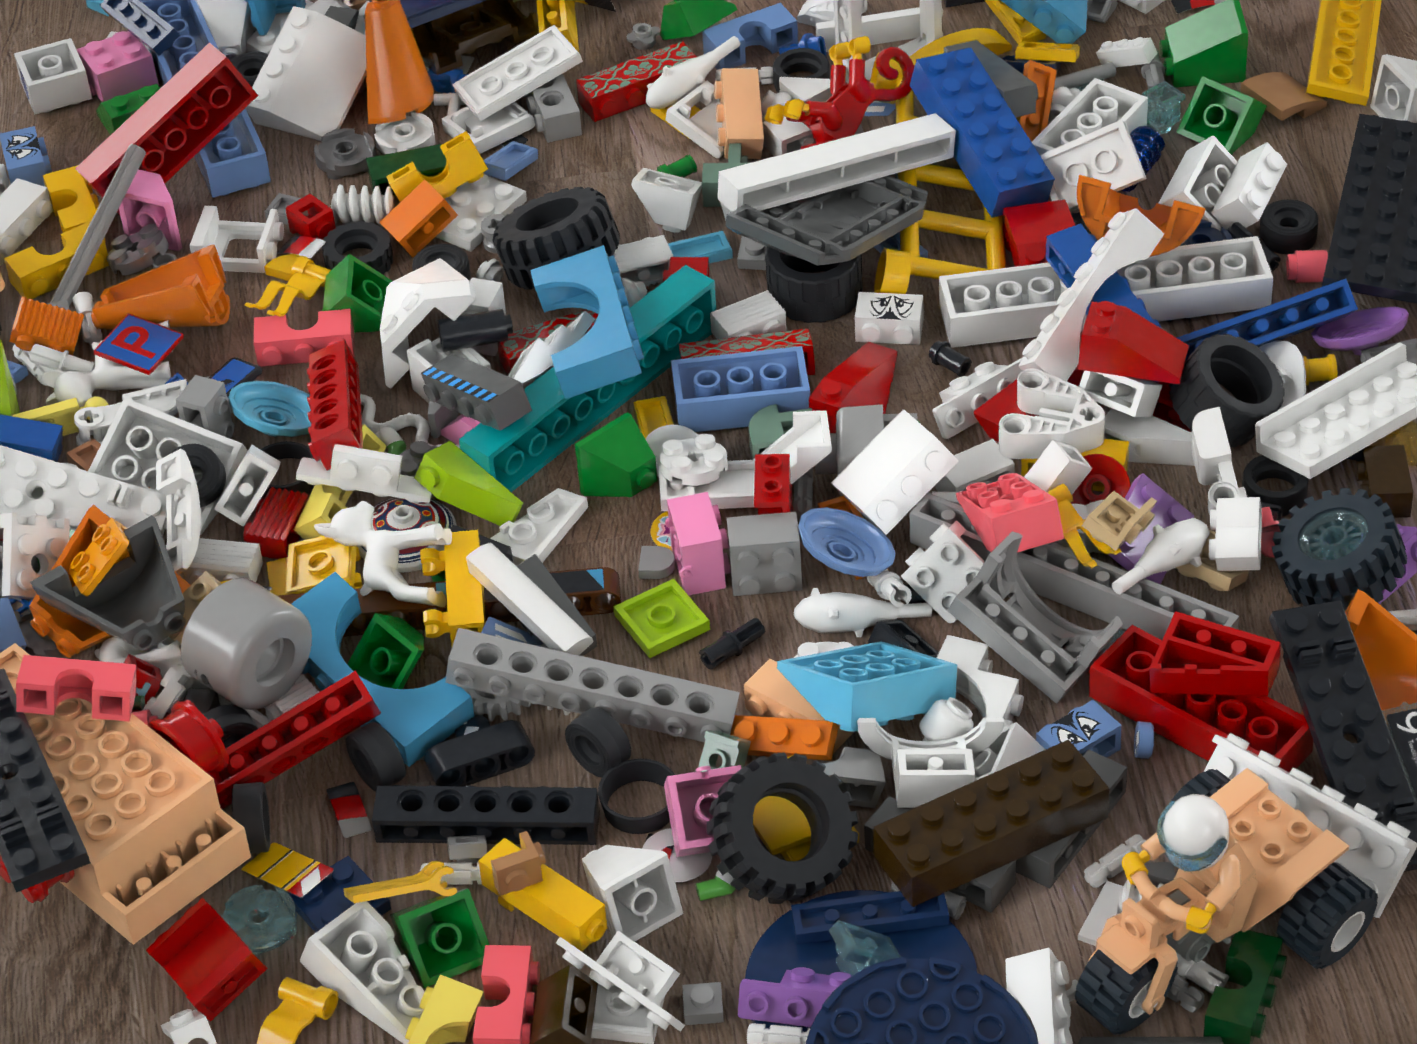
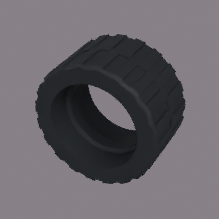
(813, 295)
(1242, 371)

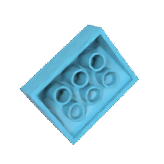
(870, 682)

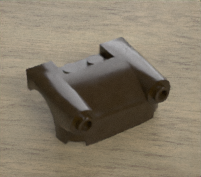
(466, 30)

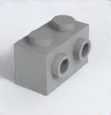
(206, 405)

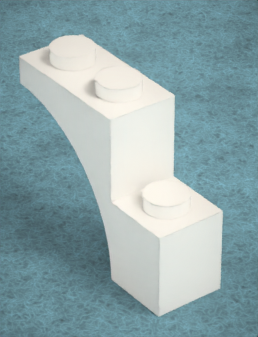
(989, 692)

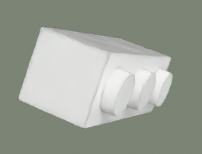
(1127, 52)

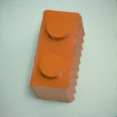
(45, 326)

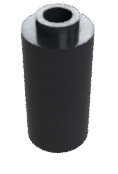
(474, 330)

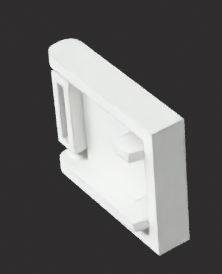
(702, 126)
(491, 131)

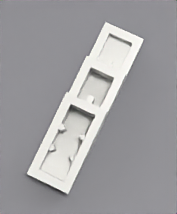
(537, 357)

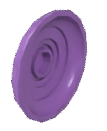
(1361, 329)

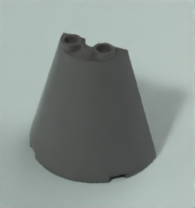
(136, 597)

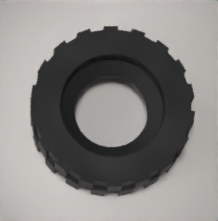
(355, 236)

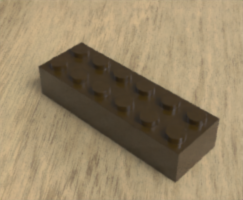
(990, 822)

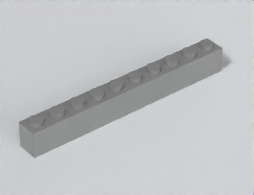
(1059, 576)

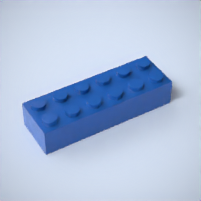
(988, 136)

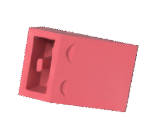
(1012, 506)

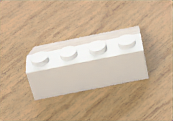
(309, 75)
(146, 435)

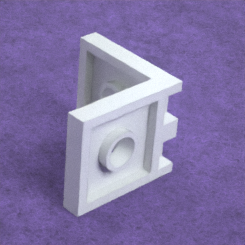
(27, 538)

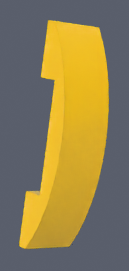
(988, 37)

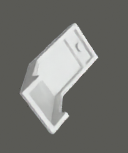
(805, 442)

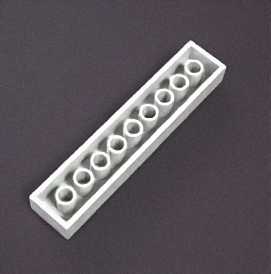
(1172, 285)

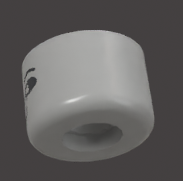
(246, 644)

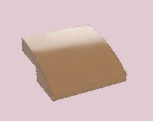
(1282, 95)

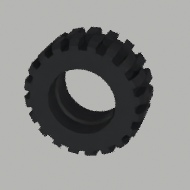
(553, 230)
(815, 796)

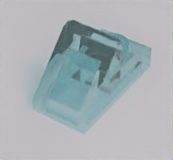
(860, 947)

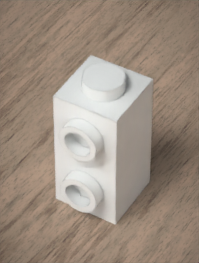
(1059, 465)

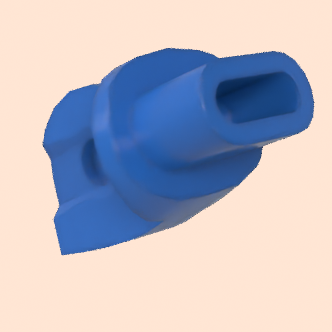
(807, 41)
(443, 82)

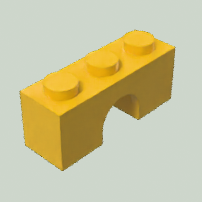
(461, 166)
(71, 198)
(37, 273)

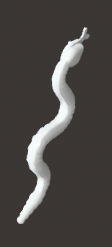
(397, 423)

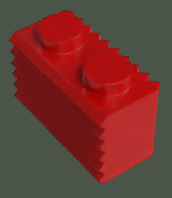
(276, 522)

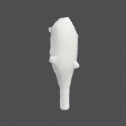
(685, 77)
(1170, 548)
(851, 612)

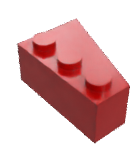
(1213, 660)

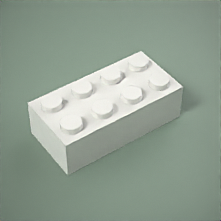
(1091, 110)

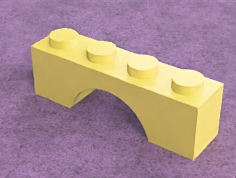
(328, 500)
(446, 1014)

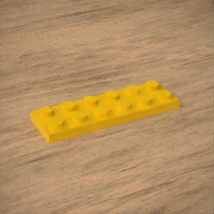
(1344, 50)

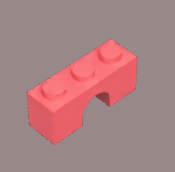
(281, 345)
(50, 680)
(509, 977)

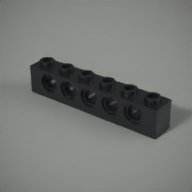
(502, 812)

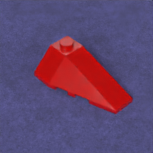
(857, 381)

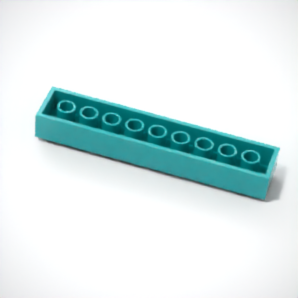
(663, 319)

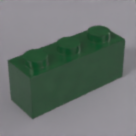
(428, 160)

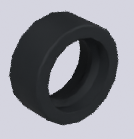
(800, 60)
(1263, 468)
(252, 812)

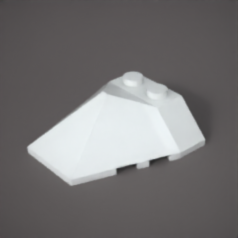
(410, 301)

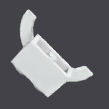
(933, 767)

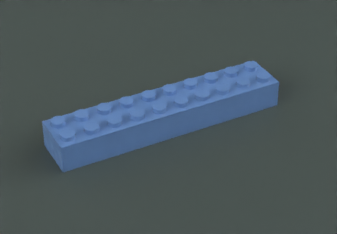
(235, 155)

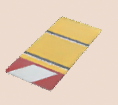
(287, 869)

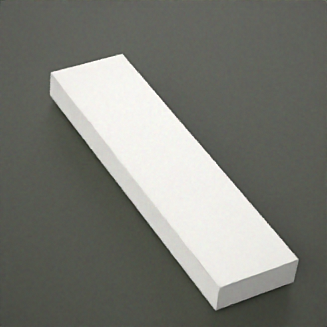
(879, 27)

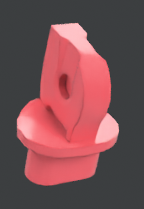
(1269, 526)

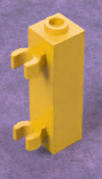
(463, 590)
(552, 902)

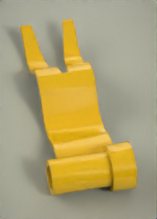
(304, 283)
(1071, 522)
(298, 1009)

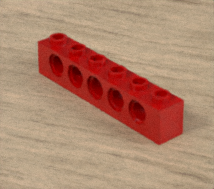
(333, 401)
(296, 735)

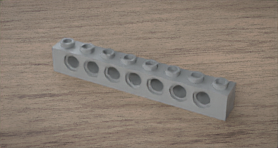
(584, 683)

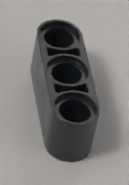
(480, 755)

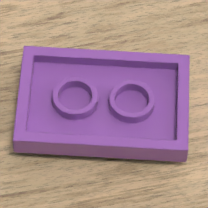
(1166, 512)

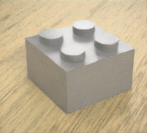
(764, 553)

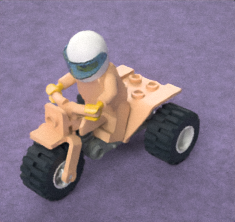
(1237, 863)

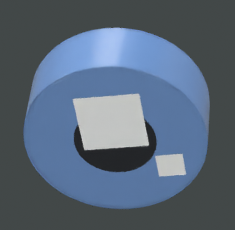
(1143, 740)

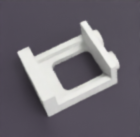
(217, 232)

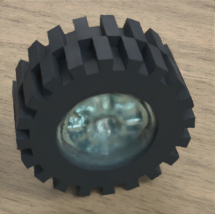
(1339, 548)

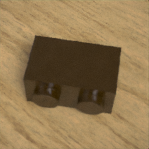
(1387, 475)
(564, 1008)

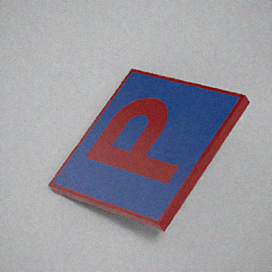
(138, 344)

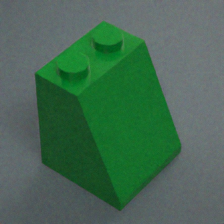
(1207, 46)

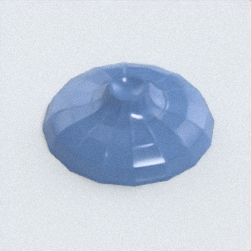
(845, 542)

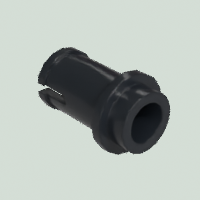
(943, 354)

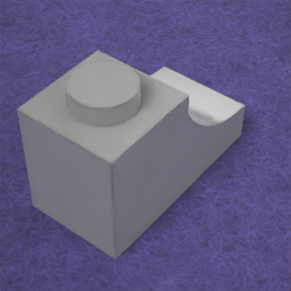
(860, 775)

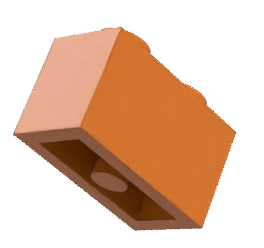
(418, 218)

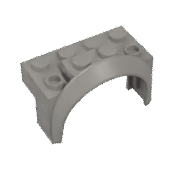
(1025, 628)

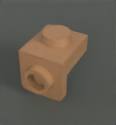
(519, 868)

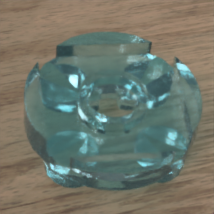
(271, 932)

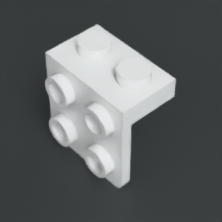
(943, 569)

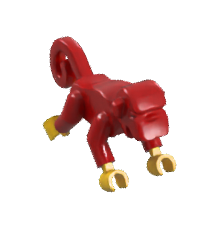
(846, 107)

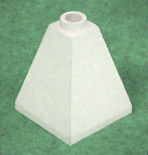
(228, 24)
(1396, 89)
(634, 887)

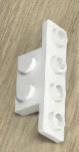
(969, 393)
(364, 471)
(634, 971)

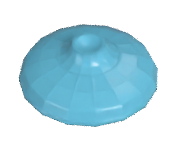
(271, 408)

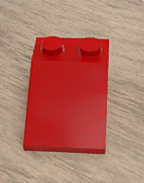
(1030, 225)
(1129, 345)

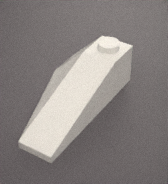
(366, 968)

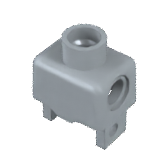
(854, 431)

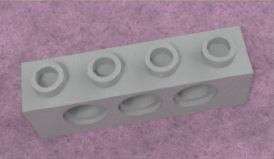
(555, 110)

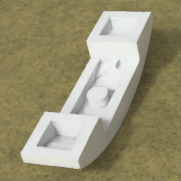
(178, 483)

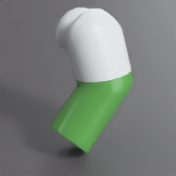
(392, 440)
(715, 887)

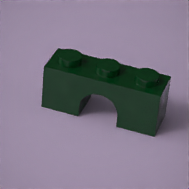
(1238, 1013)

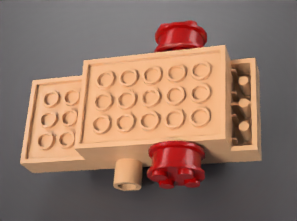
(139, 808)

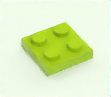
(661, 618)

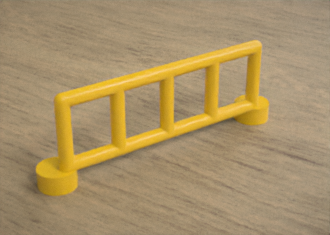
(896, 266)

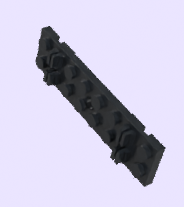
(1342, 701)
(35, 824)

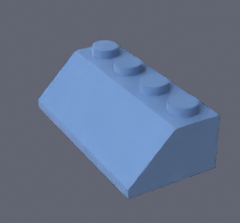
(732, 387)

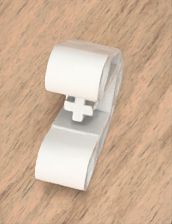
(1063, 412)

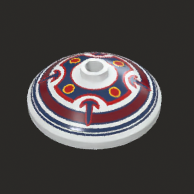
(401, 515)

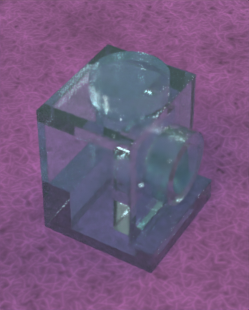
(1163, 106)

